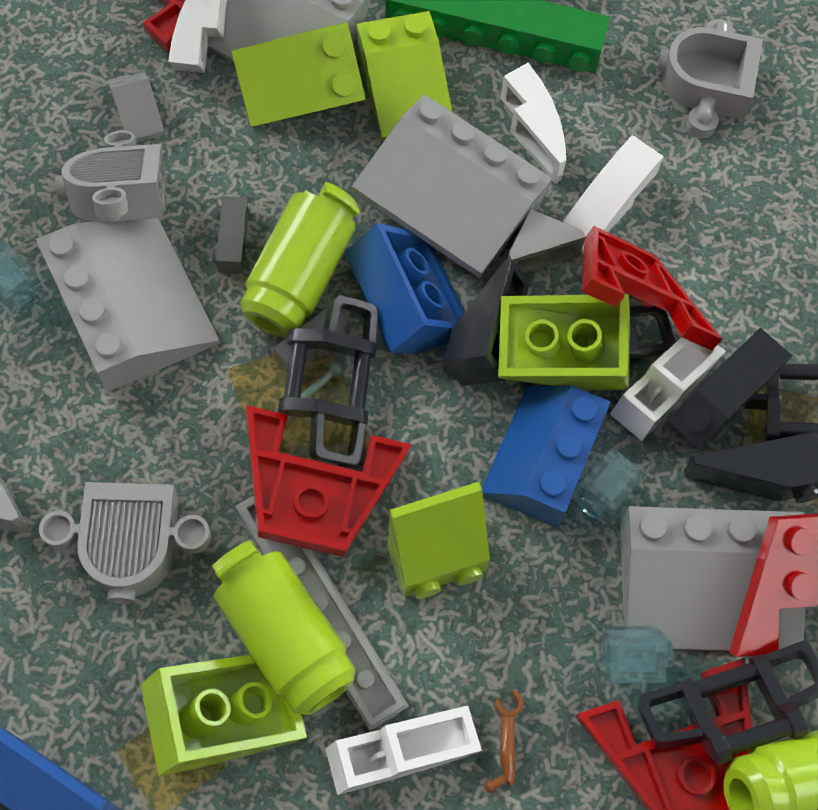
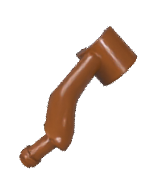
(507, 743)

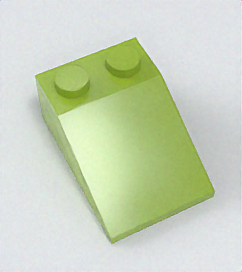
(401, 65)
(298, 74)
(565, 341)
(439, 541)
(215, 714)

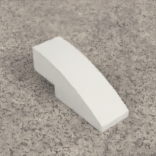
(194, 26)
(535, 120)
(615, 187)
(664, 386)
(402, 749)

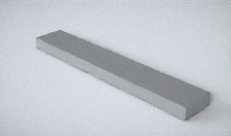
(373, 689)

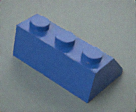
(408, 288)
(545, 451)
(38, 783)

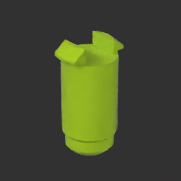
(299, 259)
(282, 628)
(775, 776)

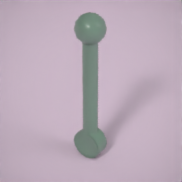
(335, 369)

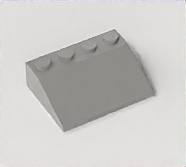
(266, 20)
(451, 185)
(127, 297)
(693, 573)

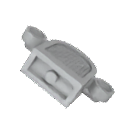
(711, 74)
(115, 181)
(126, 536)

